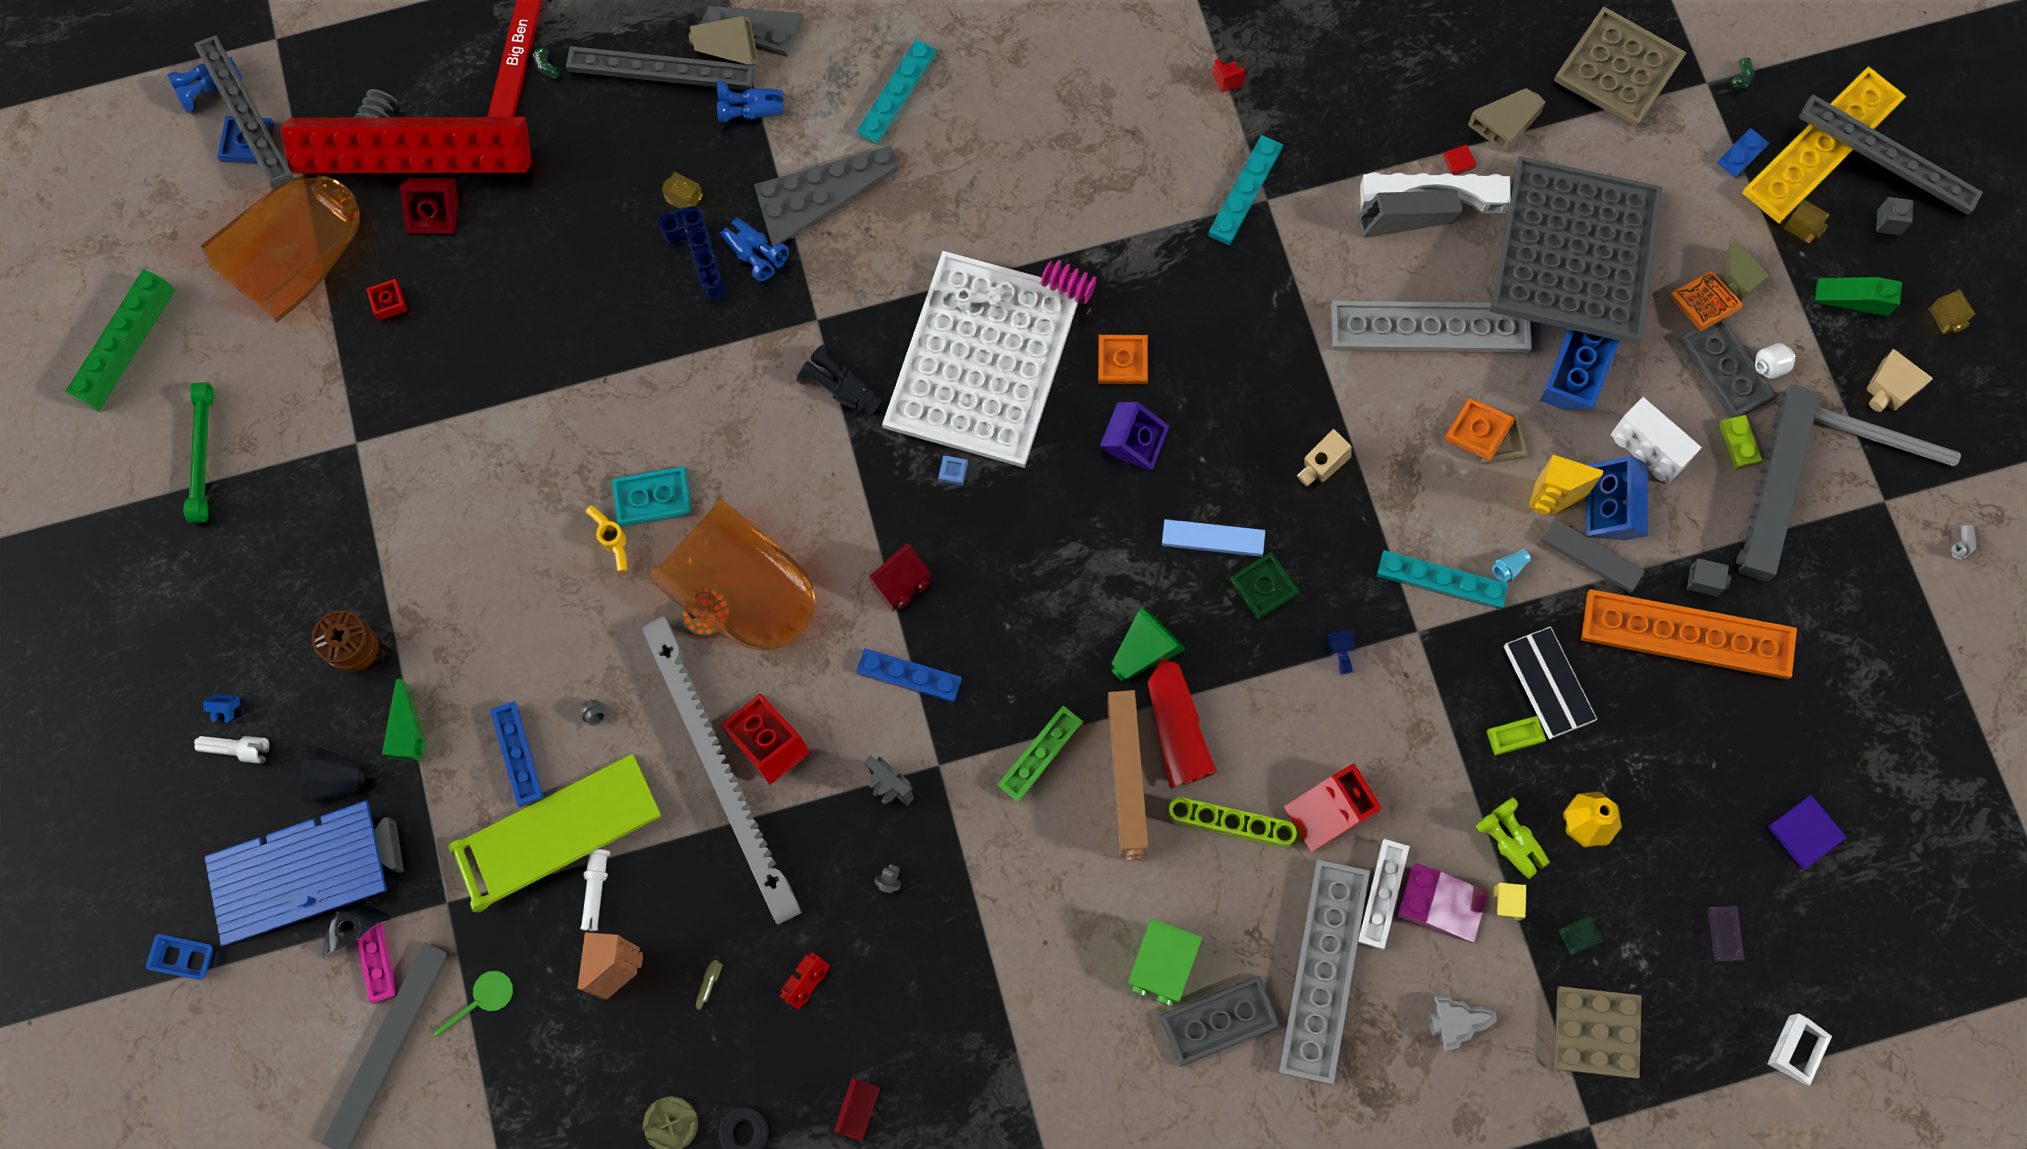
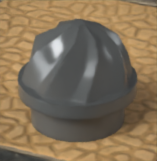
(593, 712)

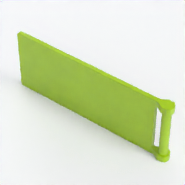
(556, 831)

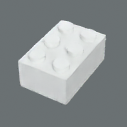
(1655, 440)

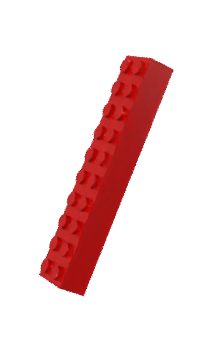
(407, 145)

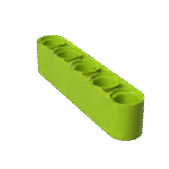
(1244, 819)

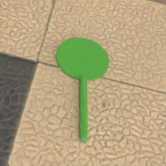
(490, 992)

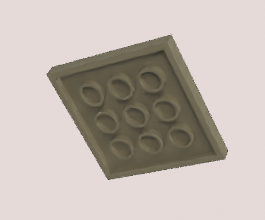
(1619, 66)

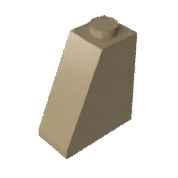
(726, 39)
(1507, 118)

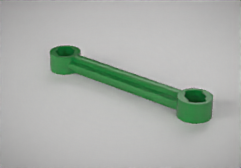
(196, 506)

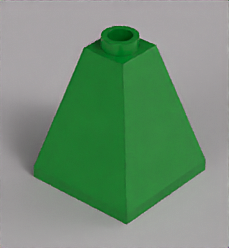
(1144, 647)

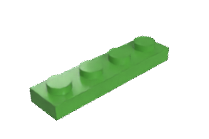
(1040, 754)

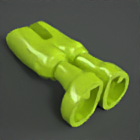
(1520, 845)

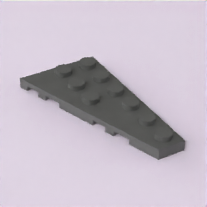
(814, 193)

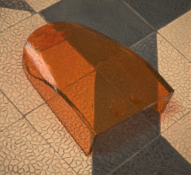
(285, 243)
(738, 581)

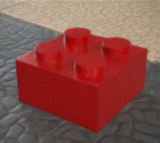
(387, 299)

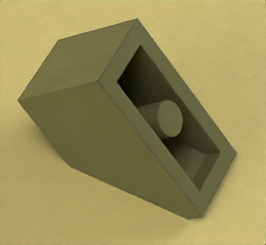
(1742, 272)

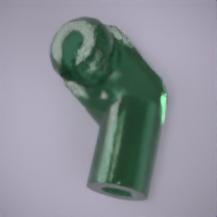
(541, 62)
(1746, 76)

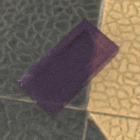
(1726, 934)

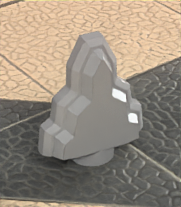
(1457, 1021)

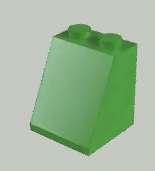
(1164, 962)

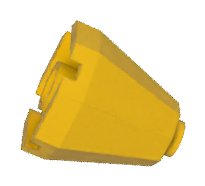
(1592, 819)

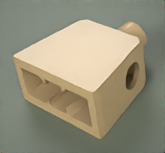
(1895, 382)
(1333, 451)

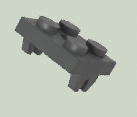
(886, 782)

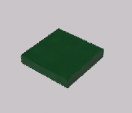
(1264, 585)

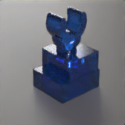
(1341, 644)

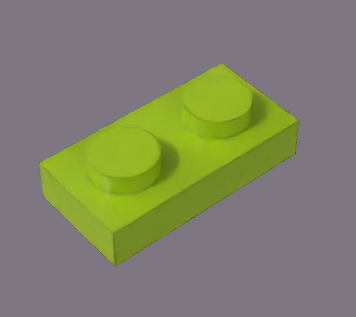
(1740, 442)

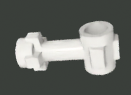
(964, 297)

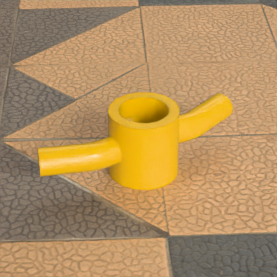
(604, 529)

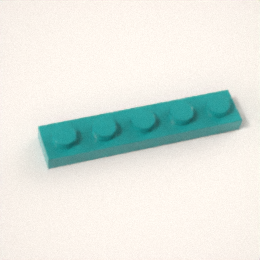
(896, 91)
(1245, 190)
(1442, 580)

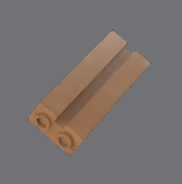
(1127, 775)

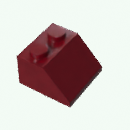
(429, 205)
(900, 578)

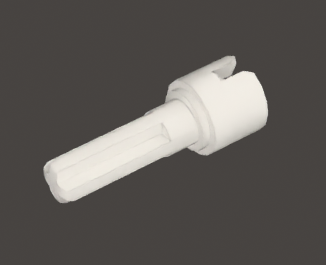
(246, 748)

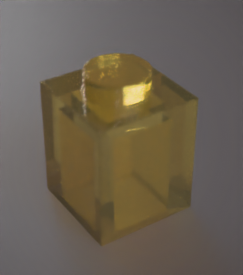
(681, 191)
(1807, 222)
(1952, 312)

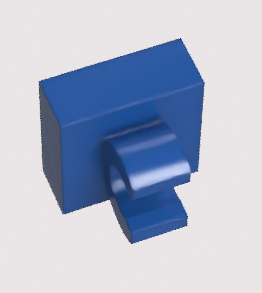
(221, 704)

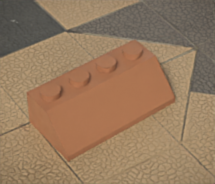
(607, 964)

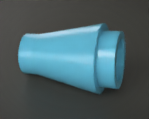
(1508, 567)

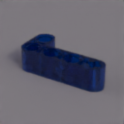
(700, 252)

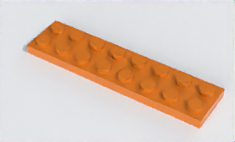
(1689, 634)

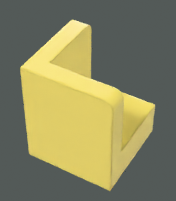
(1511, 900)

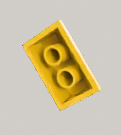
(1562, 485)

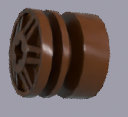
(358, 643)

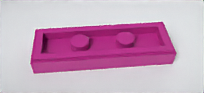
(377, 965)

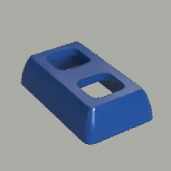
(186, 948)

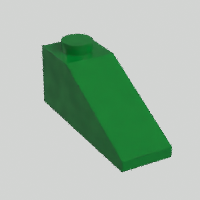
(1860, 294)
(404, 731)

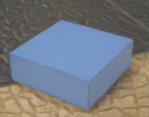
(953, 470)

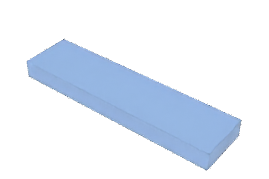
(1213, 538)

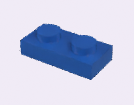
(1743, 153)

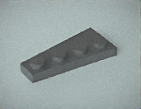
(771, 29)

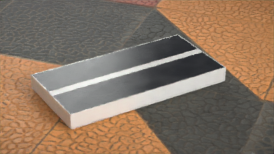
(1550, 682)

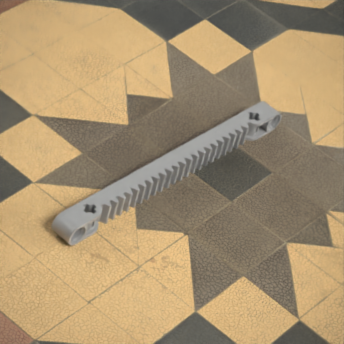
(781, 899)

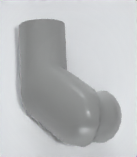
(1966, 545)

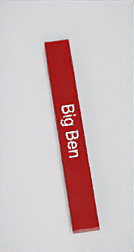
(515, 58)

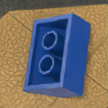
(1618, 500)

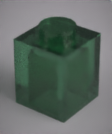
(1580, 935)

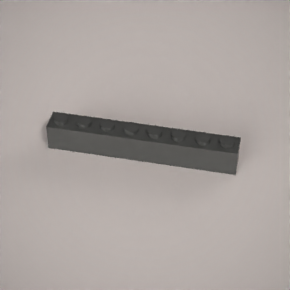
(1778, 483)

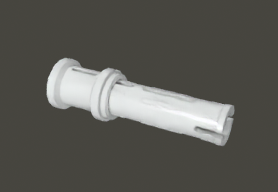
(595, 876)

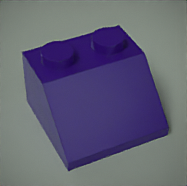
(1134, 435)

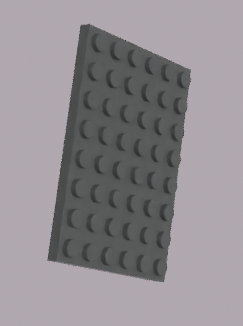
(1577, 250)

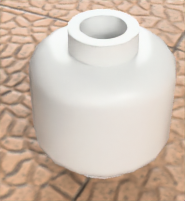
(1775, 360)

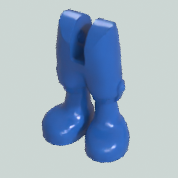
(186, 92)
(757, 103)
(747, 242)

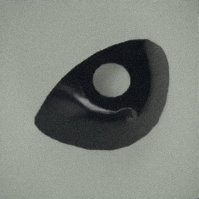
(363, 920)

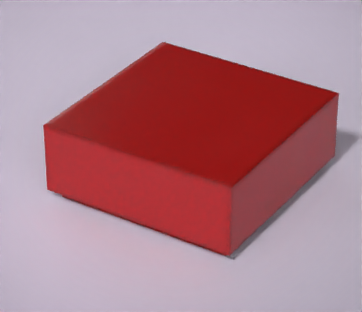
(1460, 160)

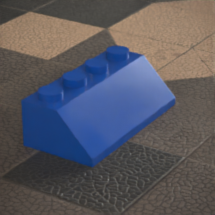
(1579, 370)

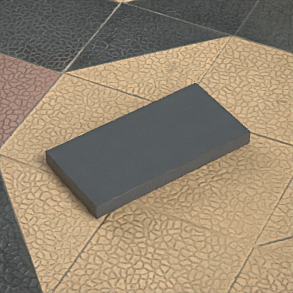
(1727, 368)
(1219, 1021)

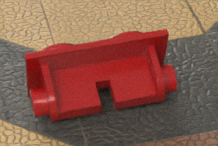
(798, 990)

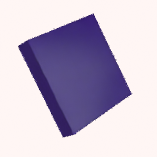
(1807, 832)

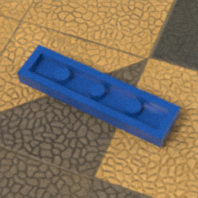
(909, 675)
(517, 754)

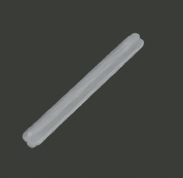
(1887, 436)

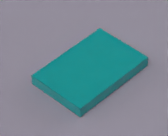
(651, 496)

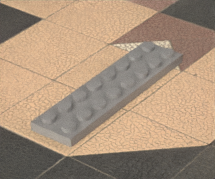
(1426, 327)
(1324, 972)

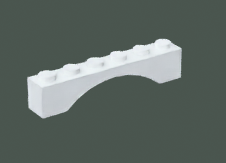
(1483, 193)

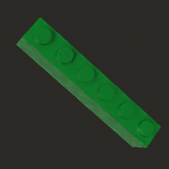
(120, 340)

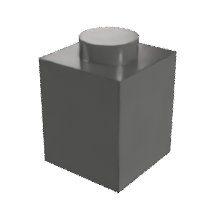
(1894, 216)
(1708, 577)

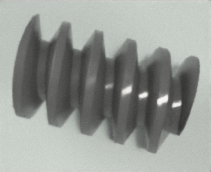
(376, 104)

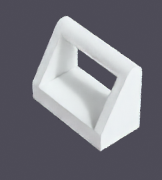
(1787, 1043)

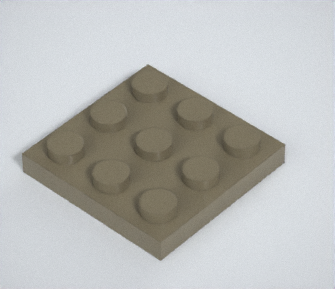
(1598, 1032)

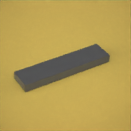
(1592, 556)

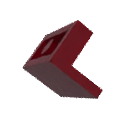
(857, 1109)

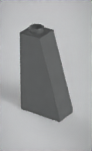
(1408, 211)

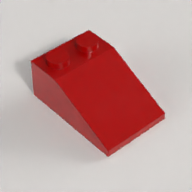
(765, 738)

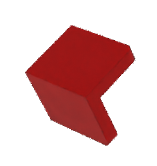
(1228, 75)

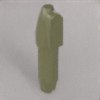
(710, 977)

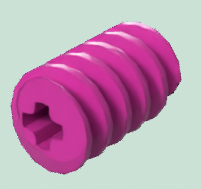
(1068, 282)

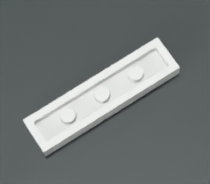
(1383, 894)

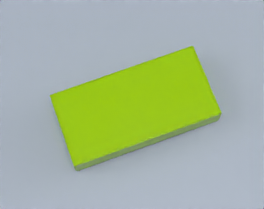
(1516, 735)

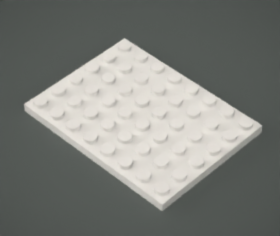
(983, 370)

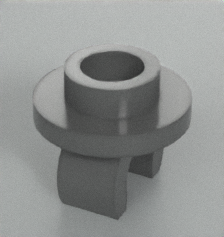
(888, 880)

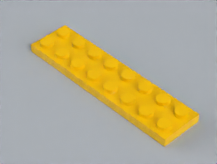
(1817, 154)

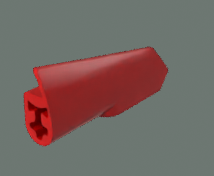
(1178, 727)

